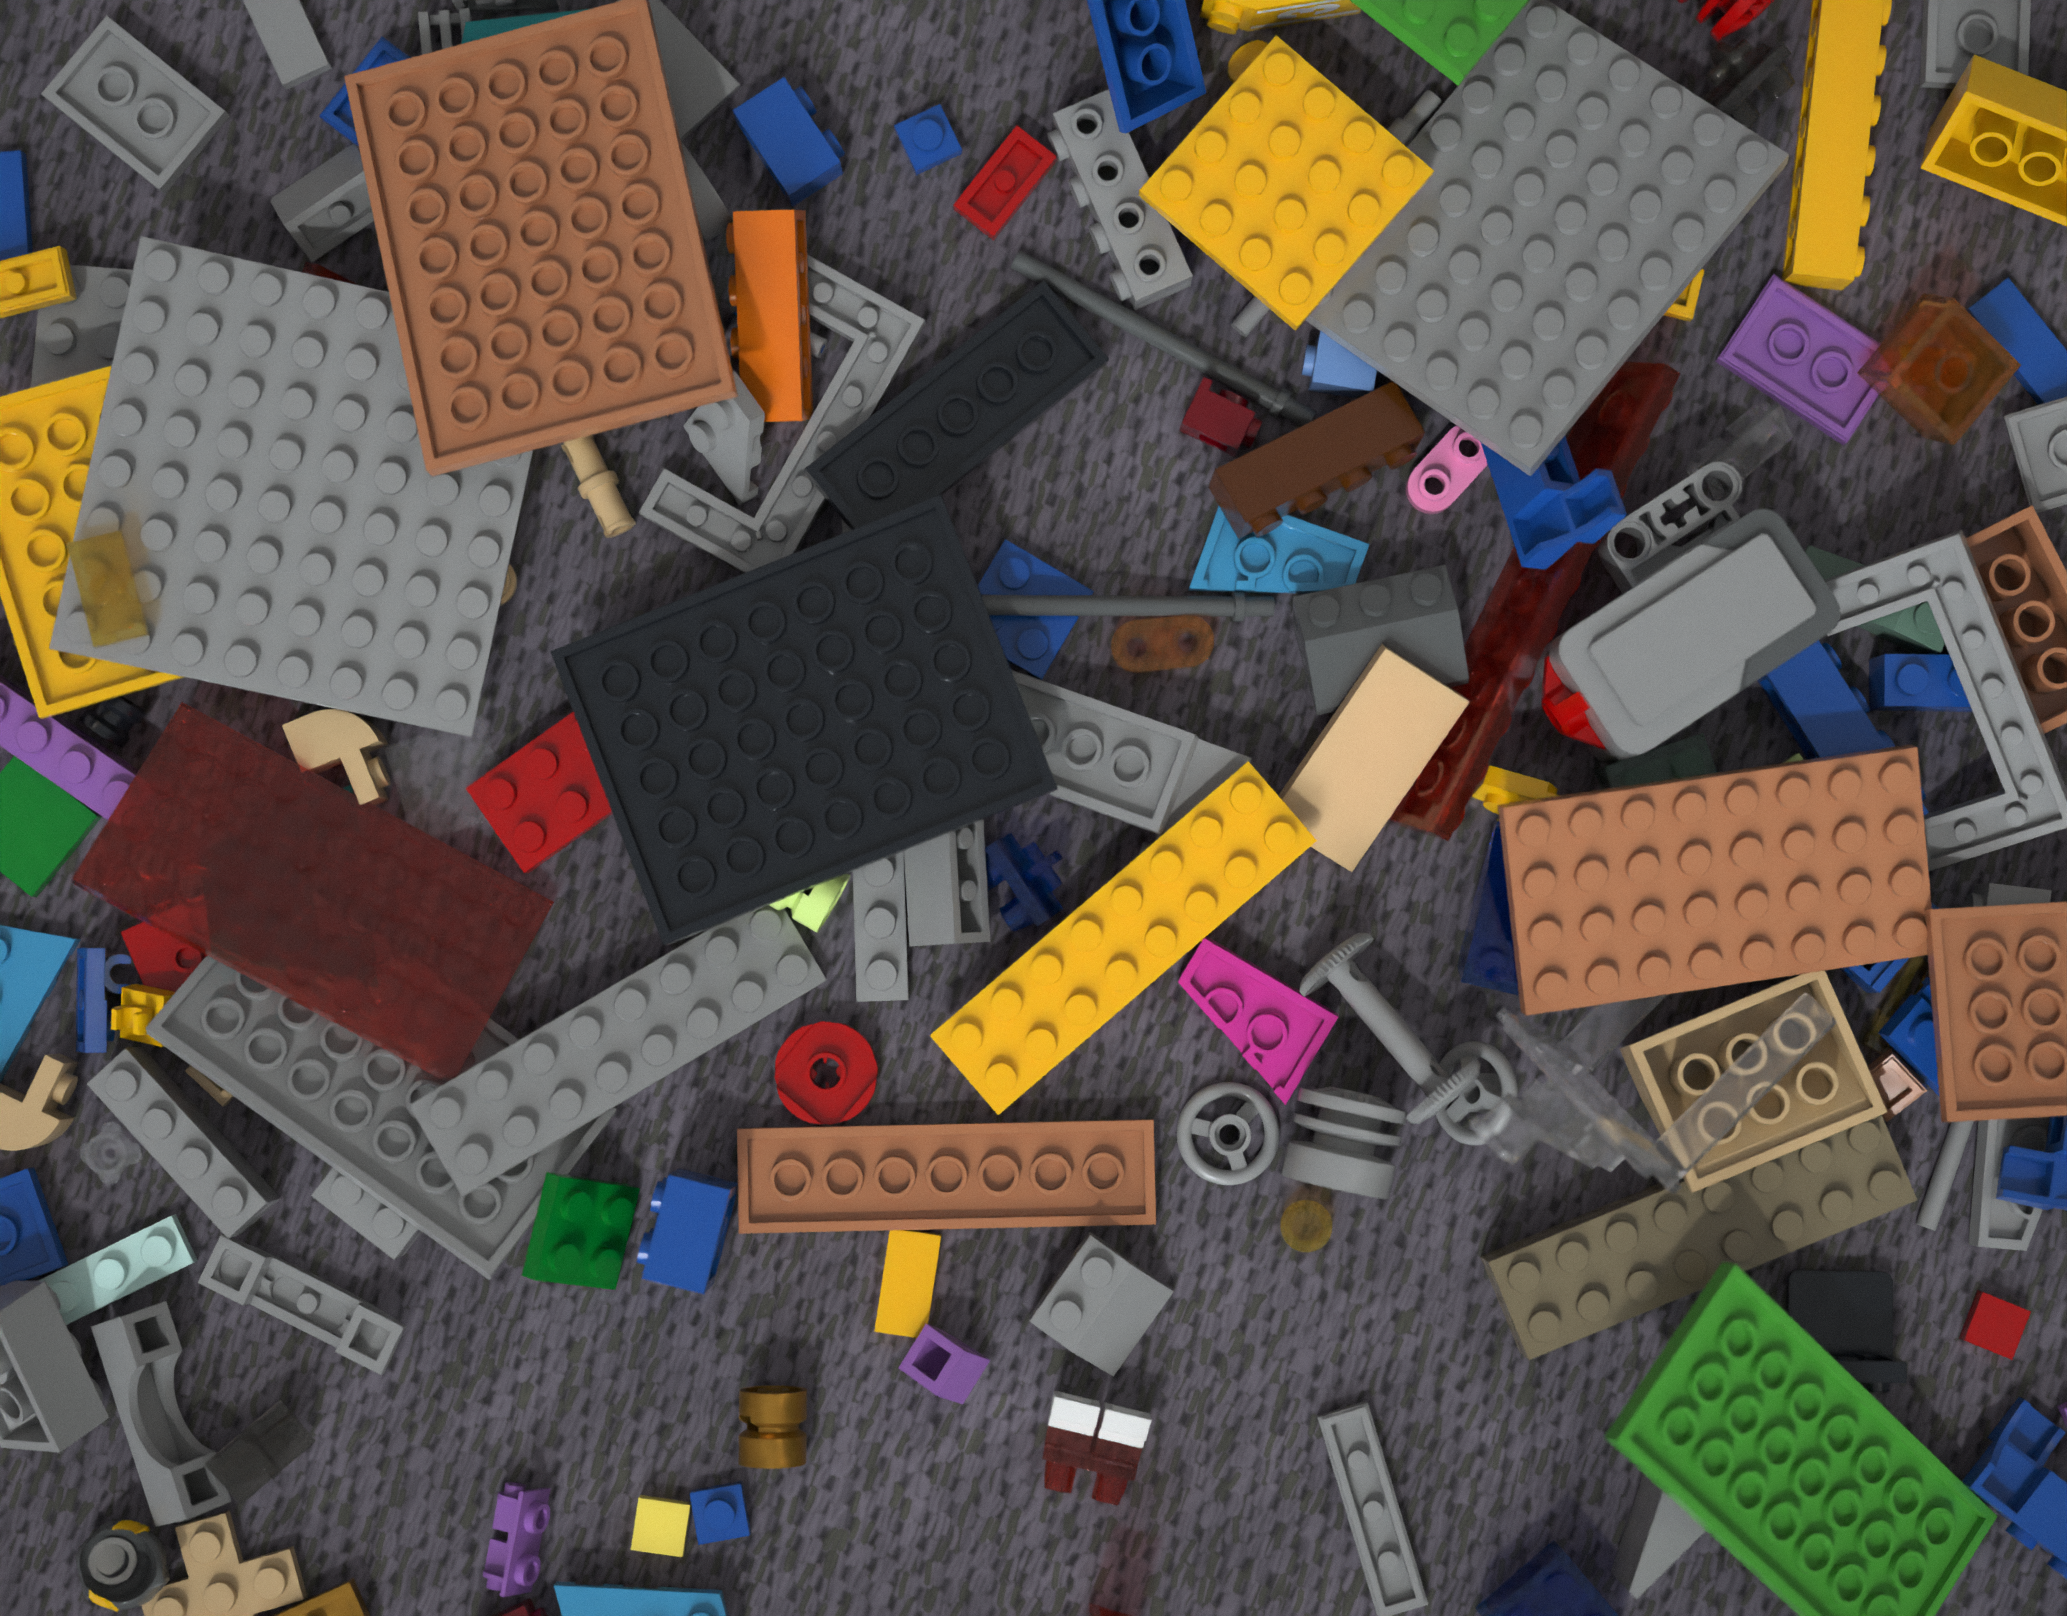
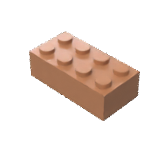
(2031, 604)

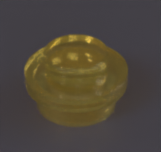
(1306, 1225)

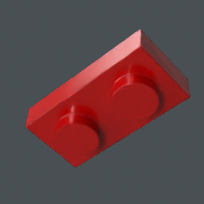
(1005, 182)

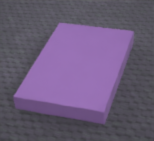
(1803, 359)

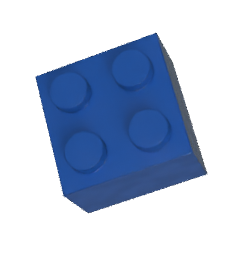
(688, 1230)

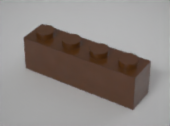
(1317, 460)

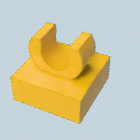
(137, 1010)

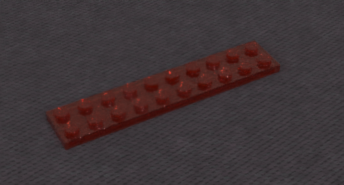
(1528, 604)

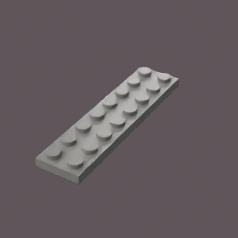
(615, 1045)

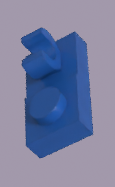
(92, 1016)

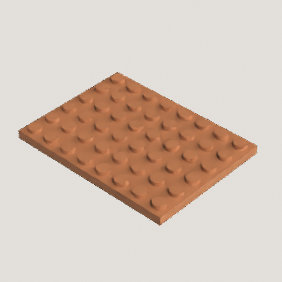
(539, 236)

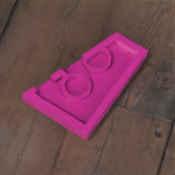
(1258, 1013)

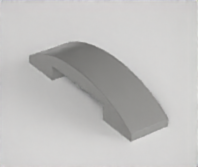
(303, 1301)

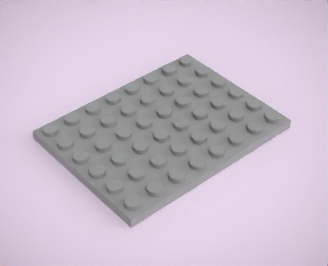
(1550, 235)

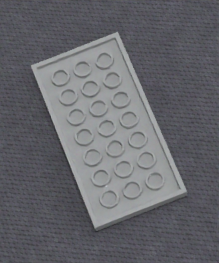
(353, 1110)

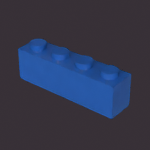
(1821, 707)

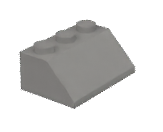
(43, 1381)

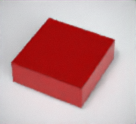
(1995, 1324)

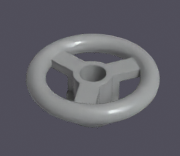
(1482, 1094)
(1254, 1104)

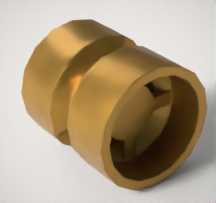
(772, 1426)

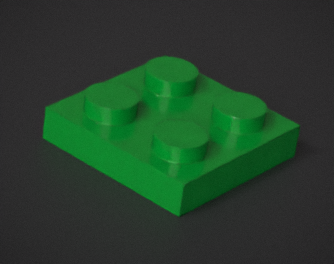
(580, 1231)

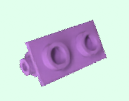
(514, 1563)

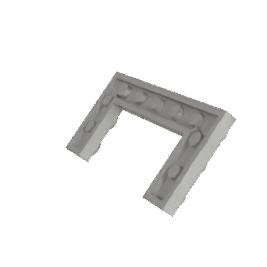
(881, 342)
(2032, 784)

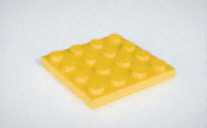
(1285, 182)

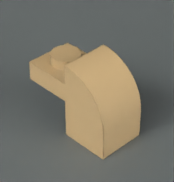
(340, 737)
(33, 1118)

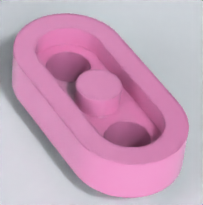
(1449, 467)

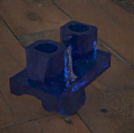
(1029, 877)

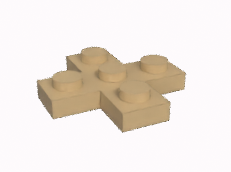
(220, 1579)

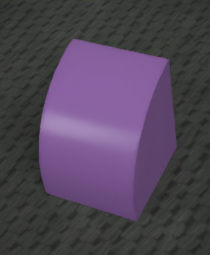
(944, 1364)

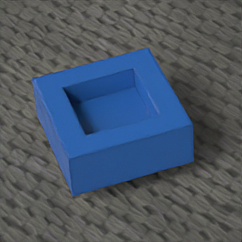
(928, 139)
(720, 1512)

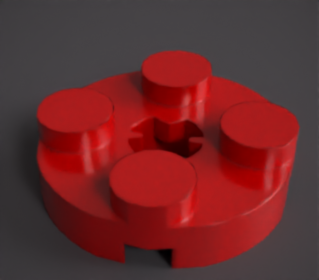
(796, 1073)

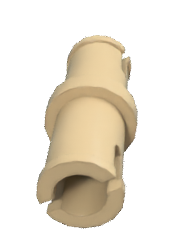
(598, 485)

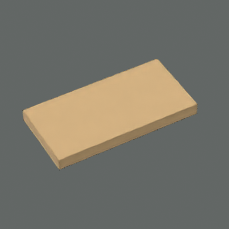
(1370, 755)

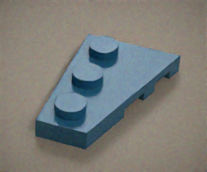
(1286, 560)
(27, 976)
(634, 1601)

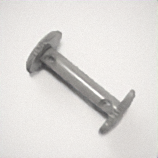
(1388, 1027)

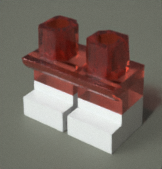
(1115, 1447)

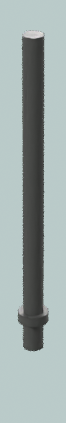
(1277, 401)
(1235, 606)

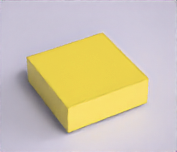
(661, 1526)

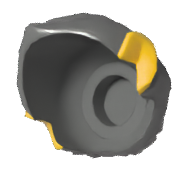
(122, 1565)

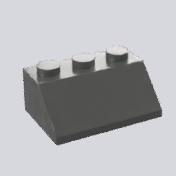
(1347, 624)

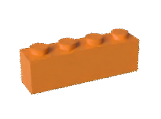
(772, 310)

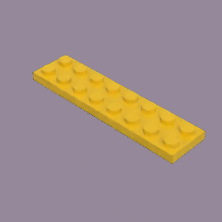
(1123, 938)

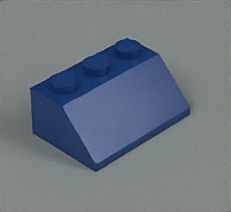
(1146, 57)

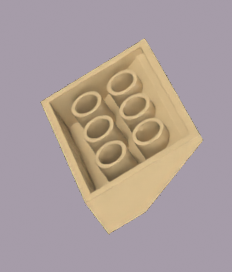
(1813, 1101)

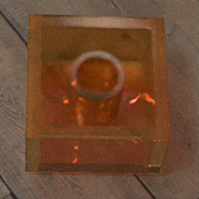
(1939, 368)

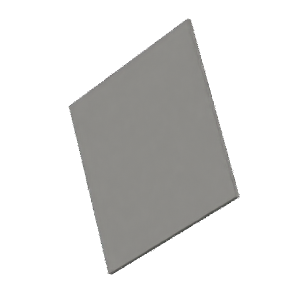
(285, 498)

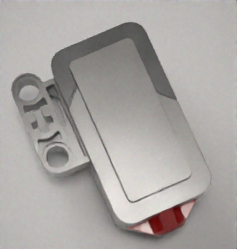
(1688, 621)

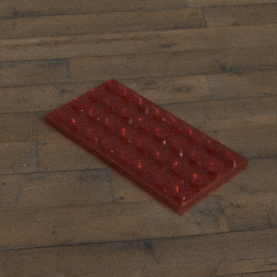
(313, 892)

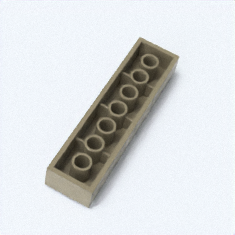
(1671, 1244)

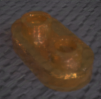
(1162, 644)

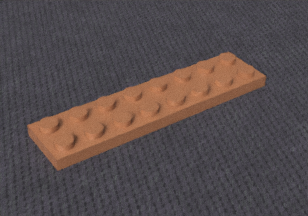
(946, 1176)

